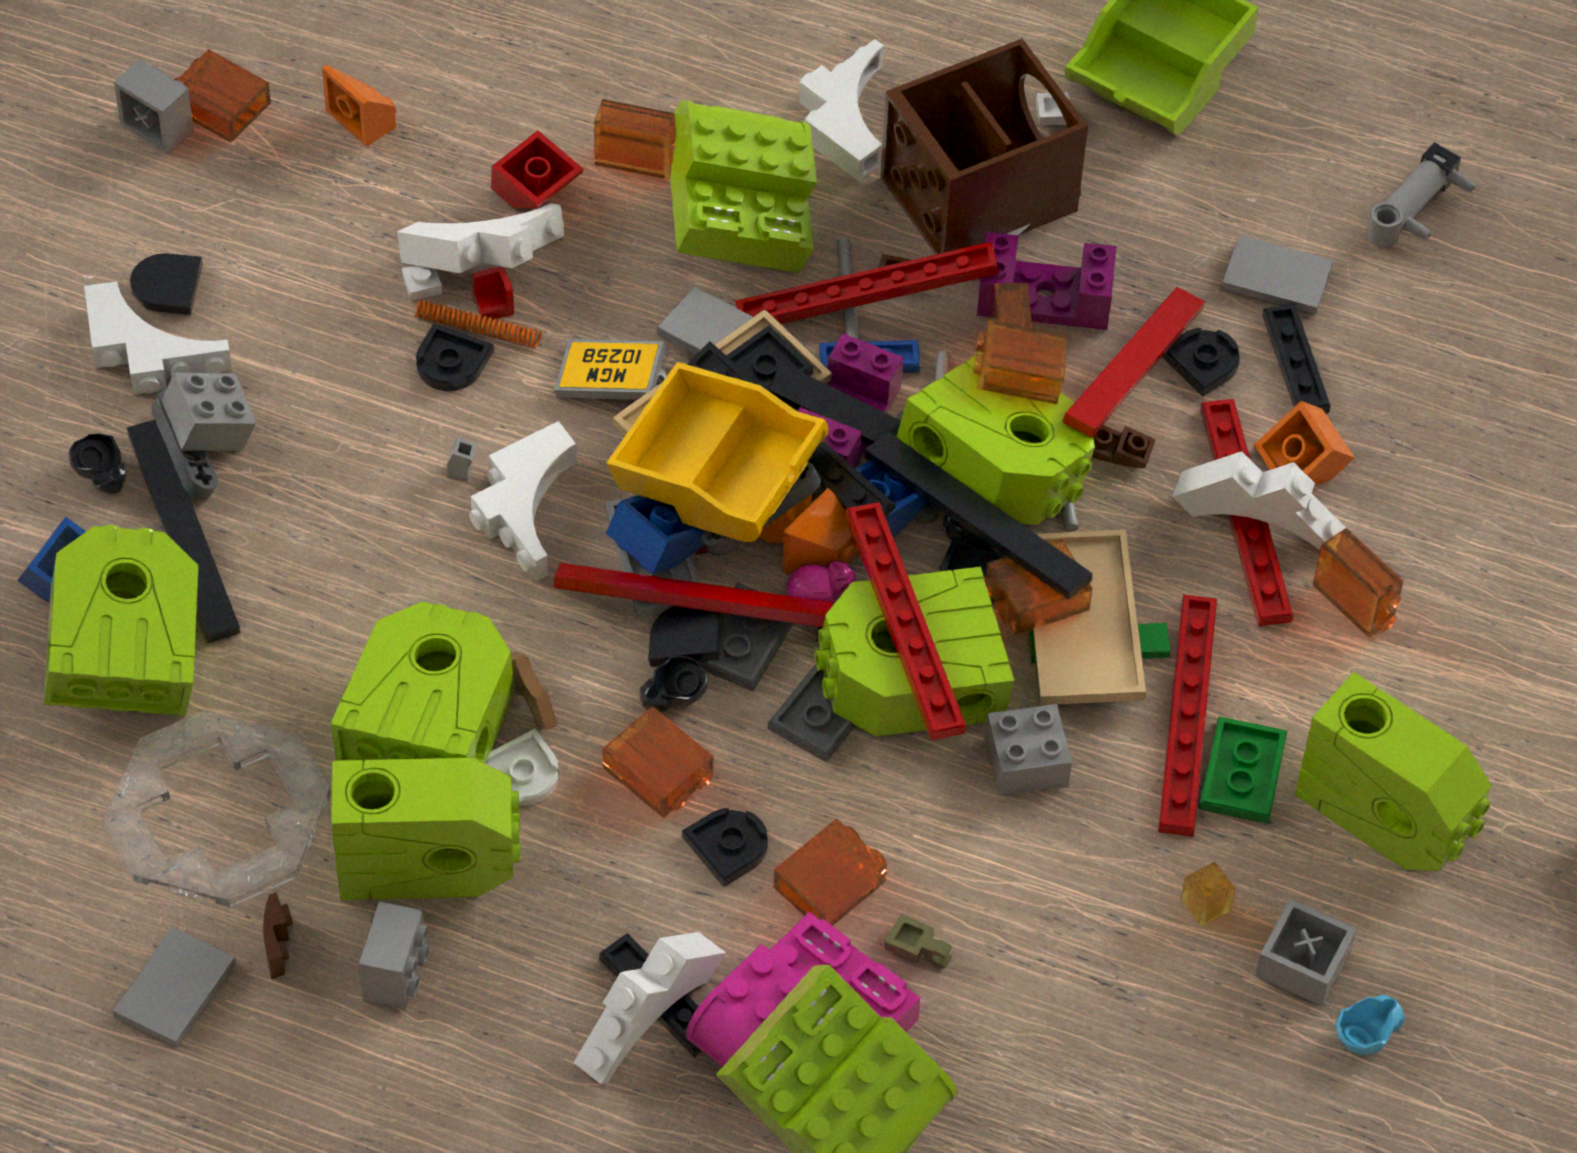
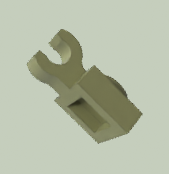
(913, 939)

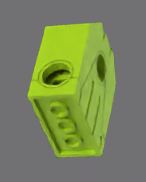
(999, 444)
(119, 649)
(865, 670)
(426, 688)
(1392, 777)
(422, 828)

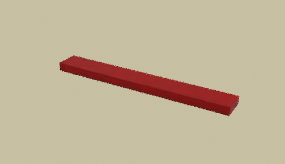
(875, 284)
(1133, 362)
(1251, 535)
(691, 594)
(905, 621)
(1187, 716)

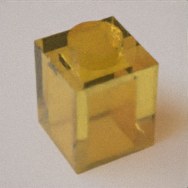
(1207, 893)

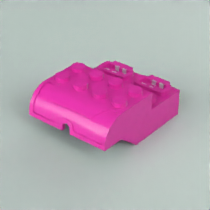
(768, 976)

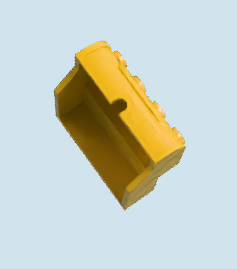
(716, 451)

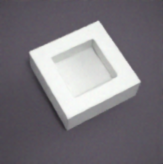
(1048, 111)
(421, 282)

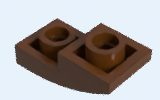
(1123, 448)
(275, 934)

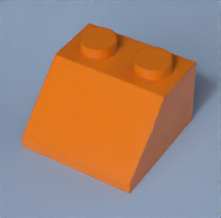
(1308, 441)

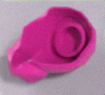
(820, 582)

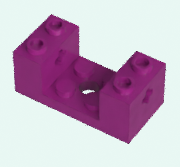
(1079, 294)
(867, 375)

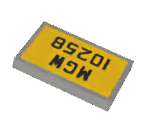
(609, 369)

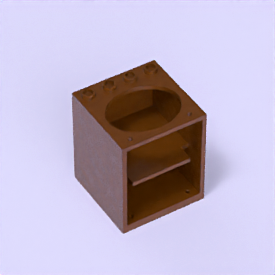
(970, 156)

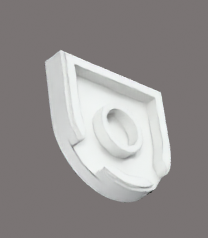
(529, 764)

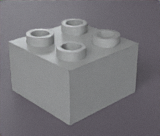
(154, 106)
(208, 411)
(1028, 749)
(1305, 952)
(393, 955)

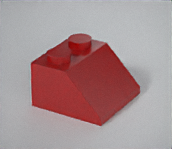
(533, 172)

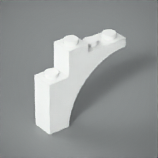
(835, 114)
(493, 242)
(152, 355)
(519, 481)
(1241, 489)
(643, 995)

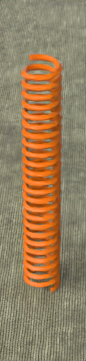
(478, 323)

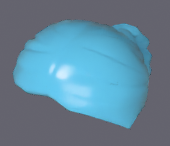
(1369, 1024)

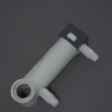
(1435, 173)

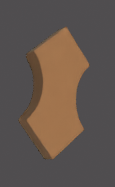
(533, 692)

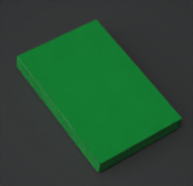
(1243, 770)

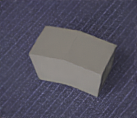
(461, 459)

